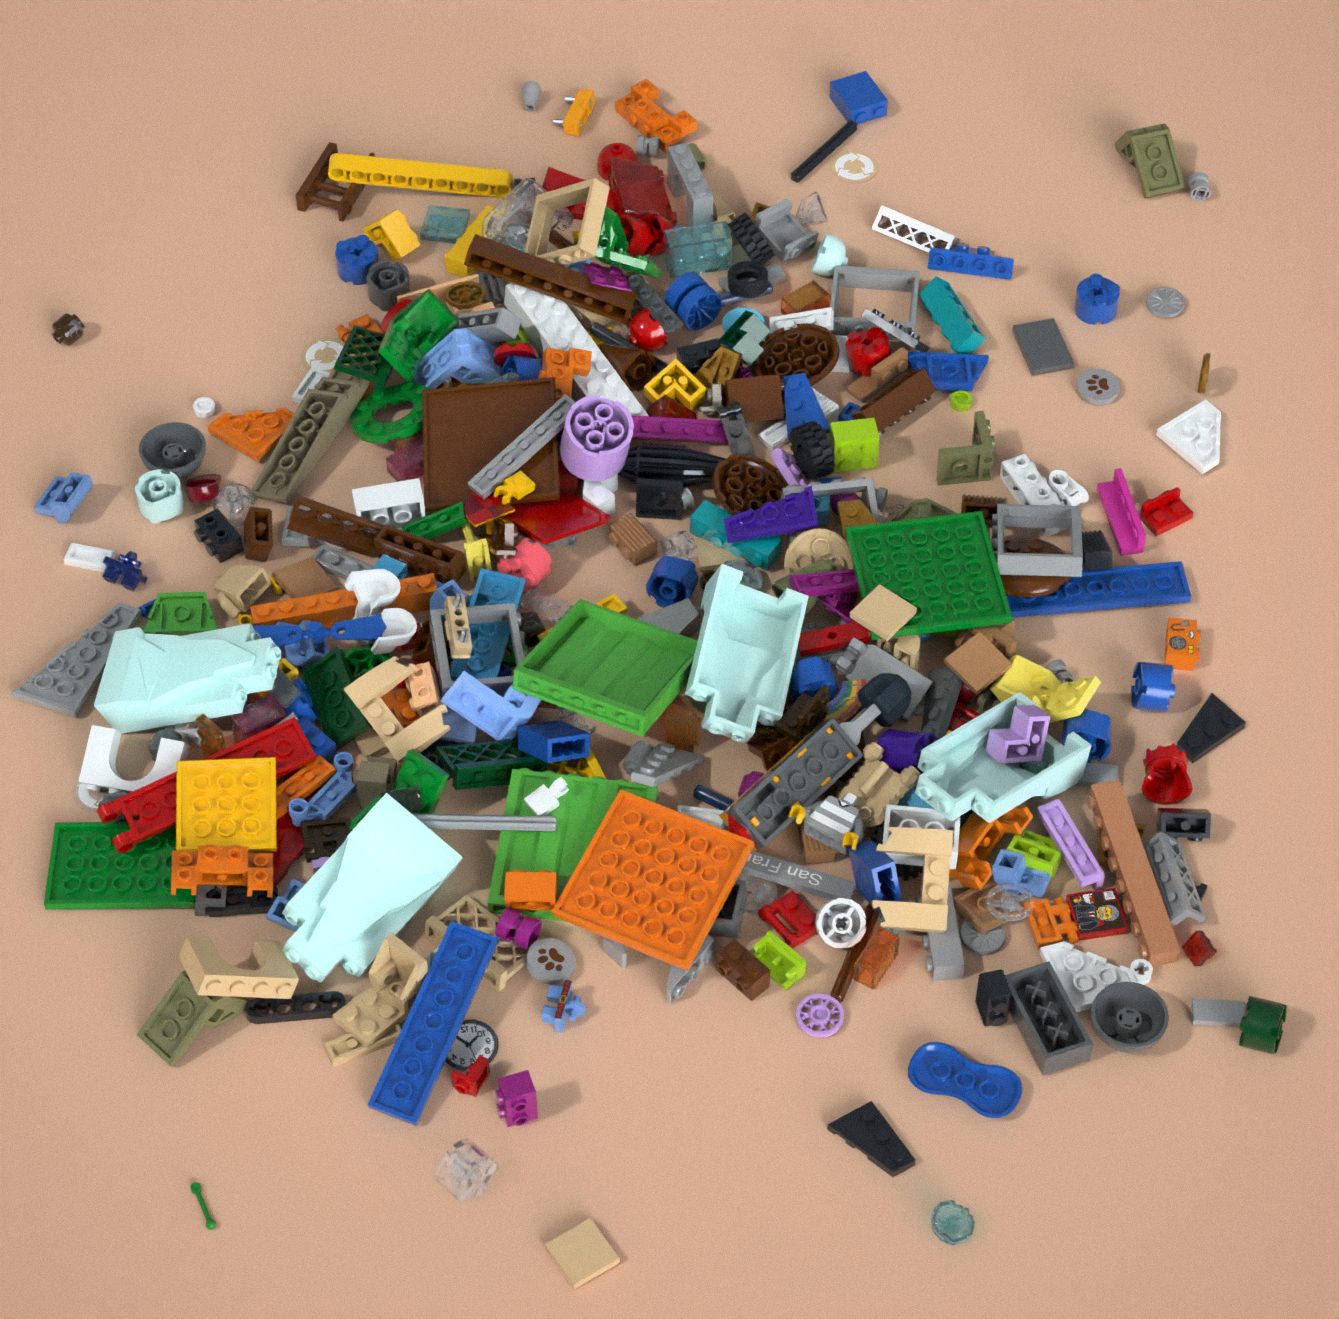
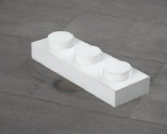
(821, 317)

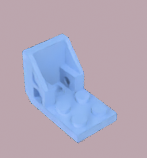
(457, 350)
(488, 709)

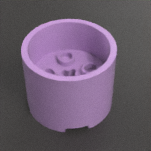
(596, 438)

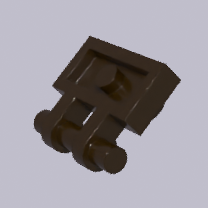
(324, 833)

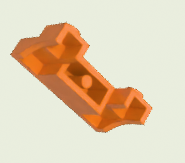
(651, 119)
(563, 365)
(978, 840)
(222, 867)

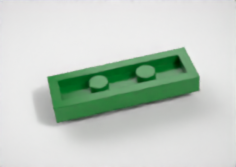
(438, 522)

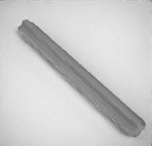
(488, 822)

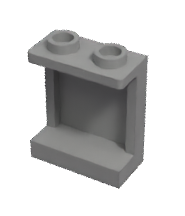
(784, 231)

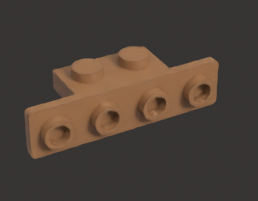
(881, 374)

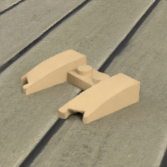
(367, 695)
(932, 911)

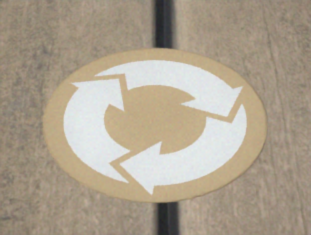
(854, 166)
(322, 353)

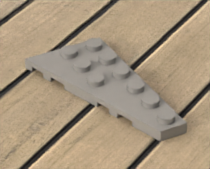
(77, 667)

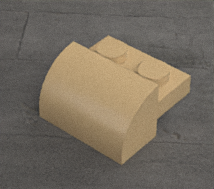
(903, 648)

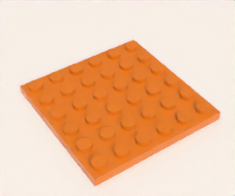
(653, 879)

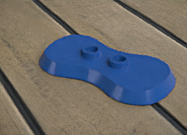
(945, 1071)

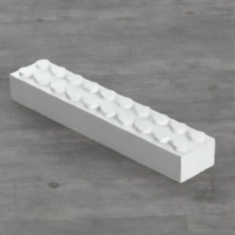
(554, 326)

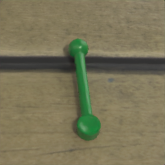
(196, 1189)

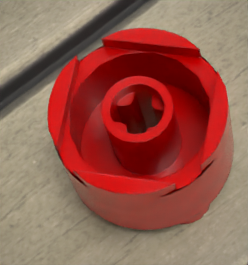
(637, 234)
(867, 349)

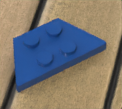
(950, 370)

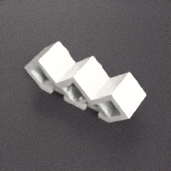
(601, 494)

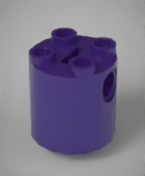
(903, 748)

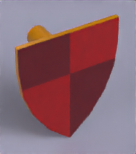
(485, 511)

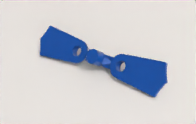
(355, 629)

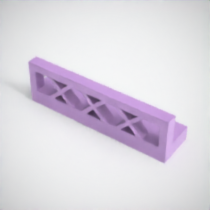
(1071, 844)

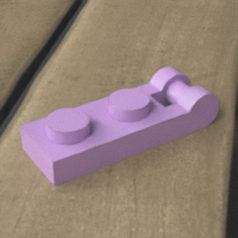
(786, 465)

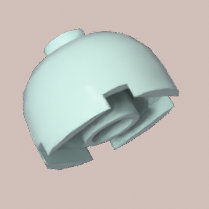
(829, 255)

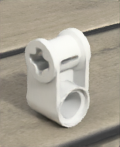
(1067, 489)

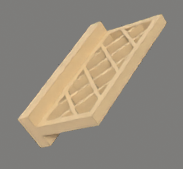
(495, 973)

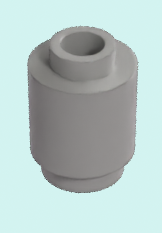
(636, 755)

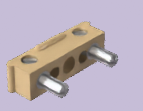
(457, 627)

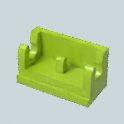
(784, 963)

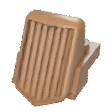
(999, 635)

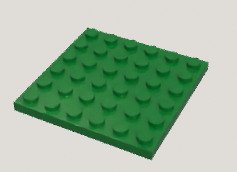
(935, 565)

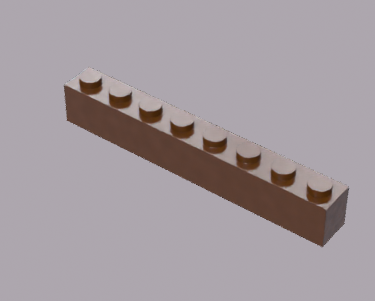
(548, 278)

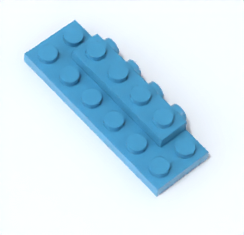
(490, 638)

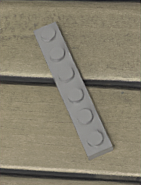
(521, 448)

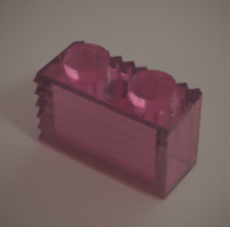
(407, 463)

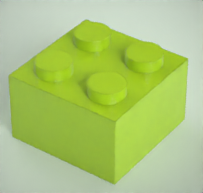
(854, 444)

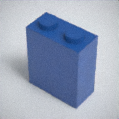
(858, 98)
(553, 741)
(874, 874)

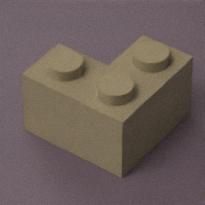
(373, 778)

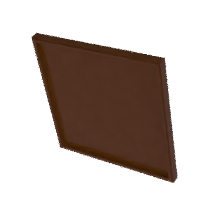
(476, 423)

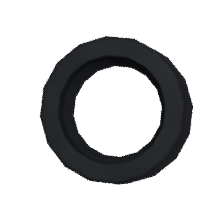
(747, 289)

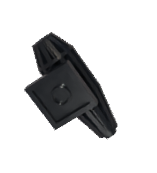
(662, 474)

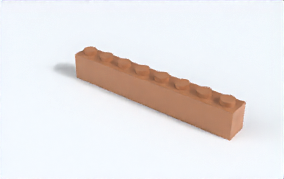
(1133, 873)

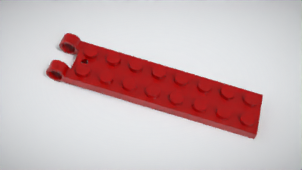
(157, 800)

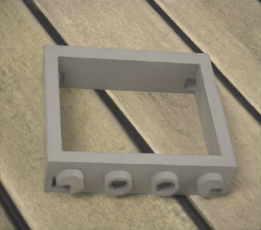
(872, 279)
(836, 487)
(1038, 517)
(476, 615)

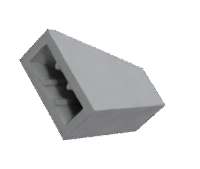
(678, 618)

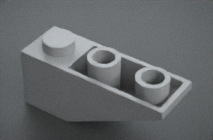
(680, 978)

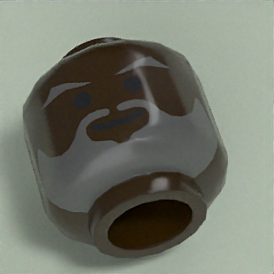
(67, 329)
(531, 626)

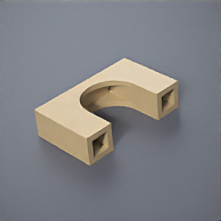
(212, 976)

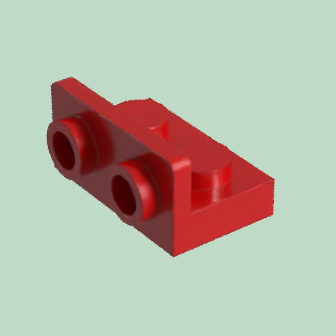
(1165, 512)

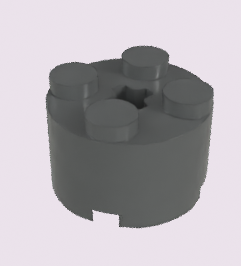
(387, 282)

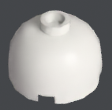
(840, 923)

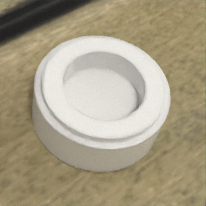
(204, 407)

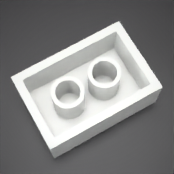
(390, 503)
(919, 818)

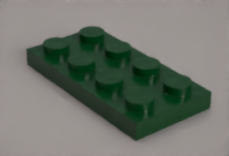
(334, 708)

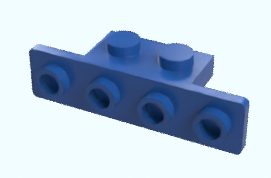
(971, 261)

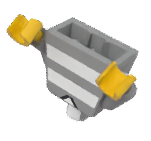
(832, 822)

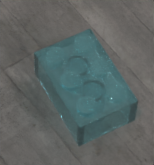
(698, 249)

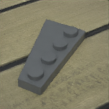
(940, 701)

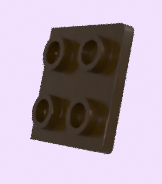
(804, 715)

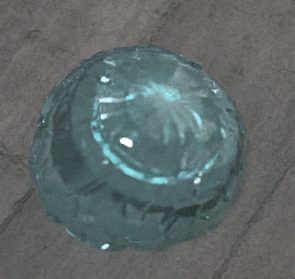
(952, 1223)

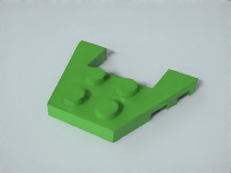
(180, 614)

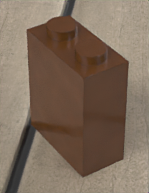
(758, 397)

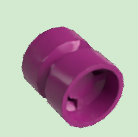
(518, 928)

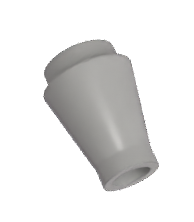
(531, 93)

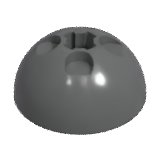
(173, 448)
(1129, 1017)

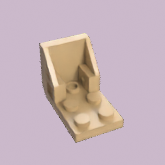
(388, 1000)

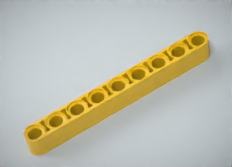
(420, 175)

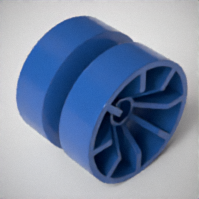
(693, 301)

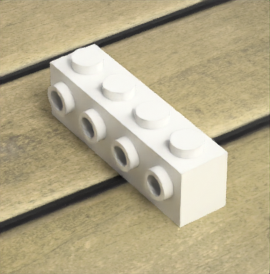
(1028, 486)

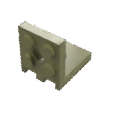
(976, 458)

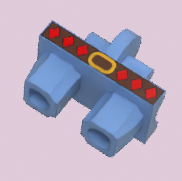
(562, 996)

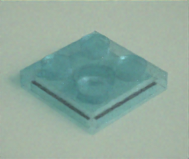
(444, 224)

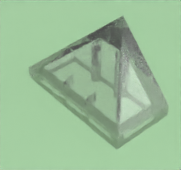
(811, 211)

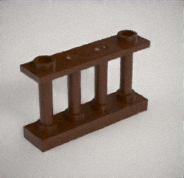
(316, 182)

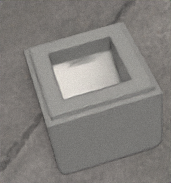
(615, 951)

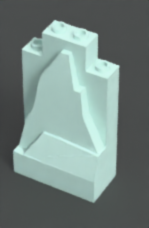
(744, 654)
(178, 678)
(965, 777)
(366, 891)

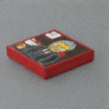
(1097, 913)

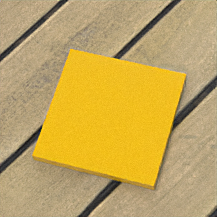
(227, 804)

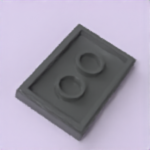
(1043, 346)

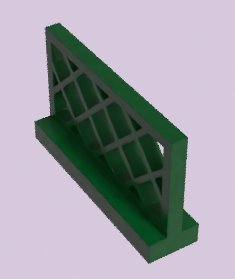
(380, 370)
(483, 770)

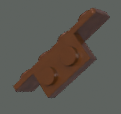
(502, 542)

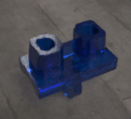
(131, 574)

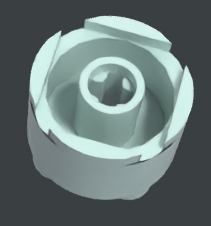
(159, 496)

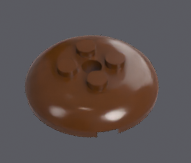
(799, 350)
(746, 483)
(1029, 584)

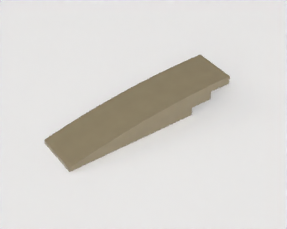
(309, 435)

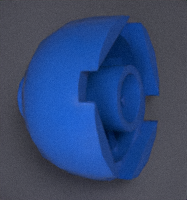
(302, 704)

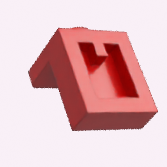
(474, 1078)

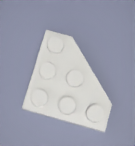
(1195, 436)
(1083, 973)

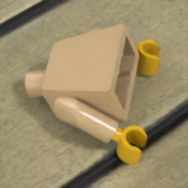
(241, 588)

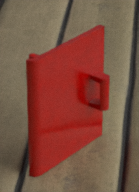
(556, 518)

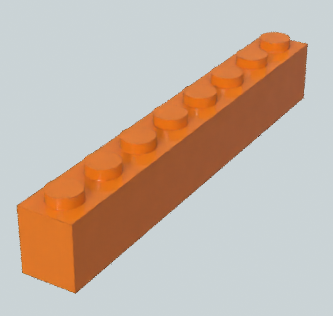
(341, 604)

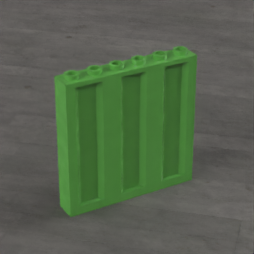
(608, 667)
(560, 850)

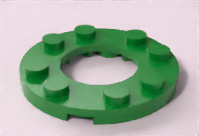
(377, 432)

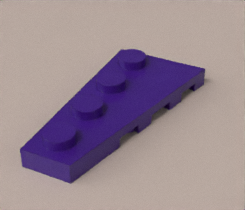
(782, 517)

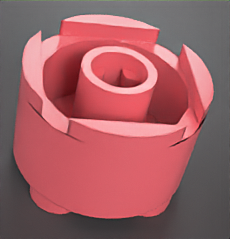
(530, 563)

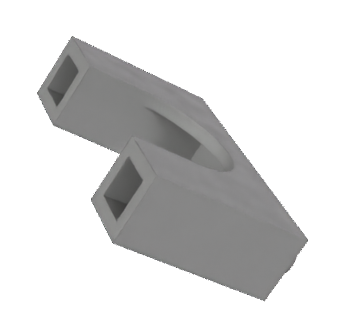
(687, 180)

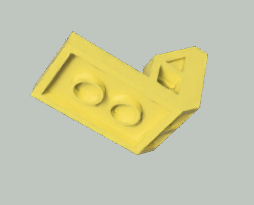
(1043, 688)

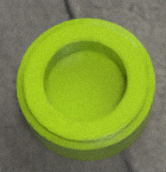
(961, 401)

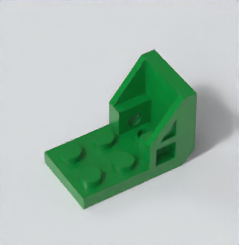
(613, 235)
(415, 333)
(415, 771)

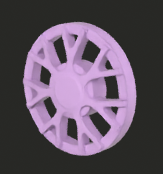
(820, 1015)

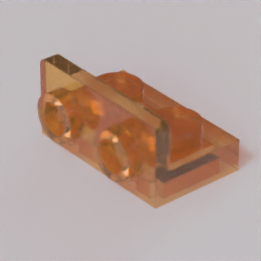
(211, 736)

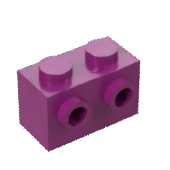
(516, 1099)

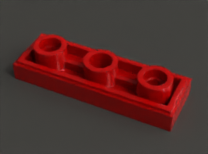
(831, 638)

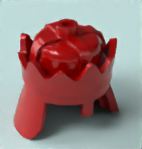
(1166, 775)

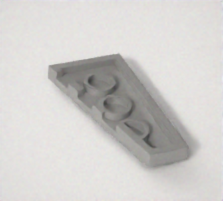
(664, 762)

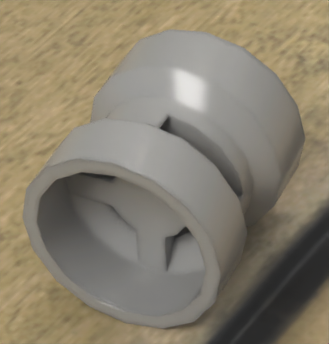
(643, 144)
(1199, 186)
(881, 497)
(1059, 669)

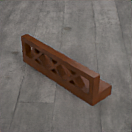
(333, 529)

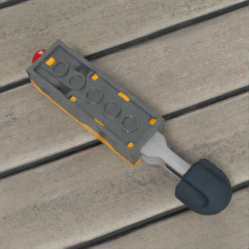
(814, 763)

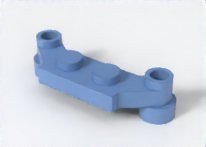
(329, 797)

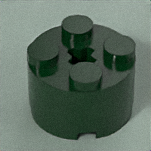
(1262, 1025)

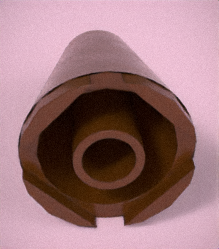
(631, 364)

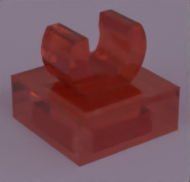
(1199, 948)

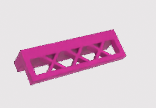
(1122, 514)

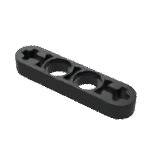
(295, 1012)

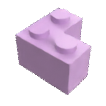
(1024, 738)

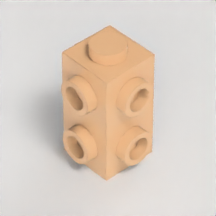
(424, 689)

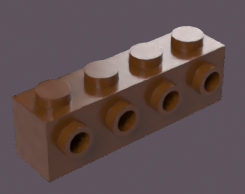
(897, 400)
(421, 554)

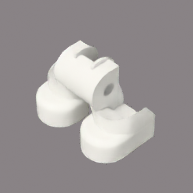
(376, 590)

